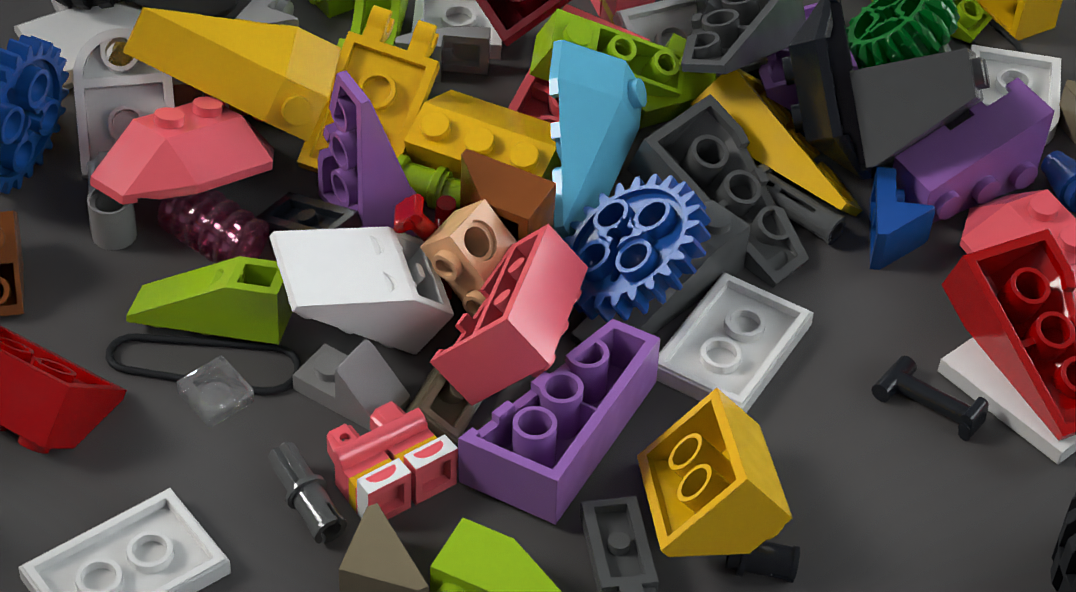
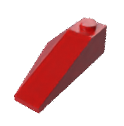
(1024, 317)

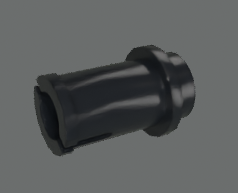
(767, 560)

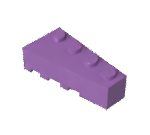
(560, 430)

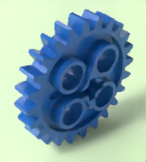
(28, 106)
(638, 245)

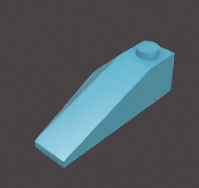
(595, 126)

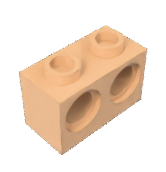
(468, 250)

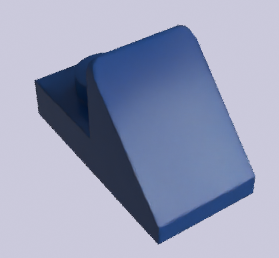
(893, 224)

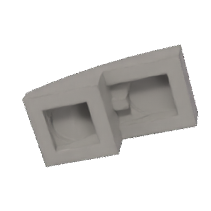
(458, 49)

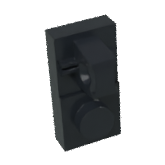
(306, 213)

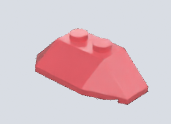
(182, 153)
(1017, 217)

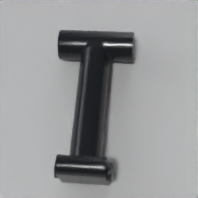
(900, 380)

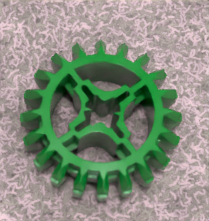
(900, 30)

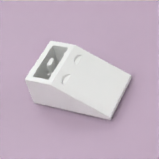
(364, 283)

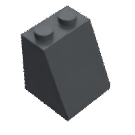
(914, 98)

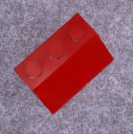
(48, 396)

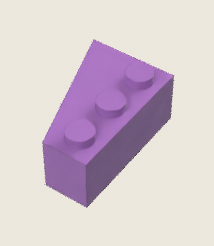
(980, 157)

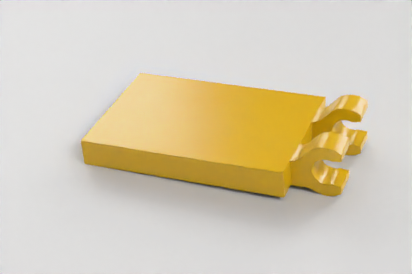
(390, 76)

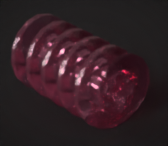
(213, 226)

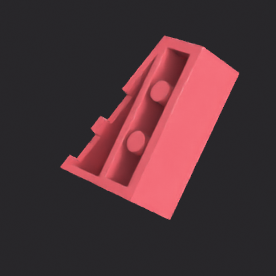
(519, 319)

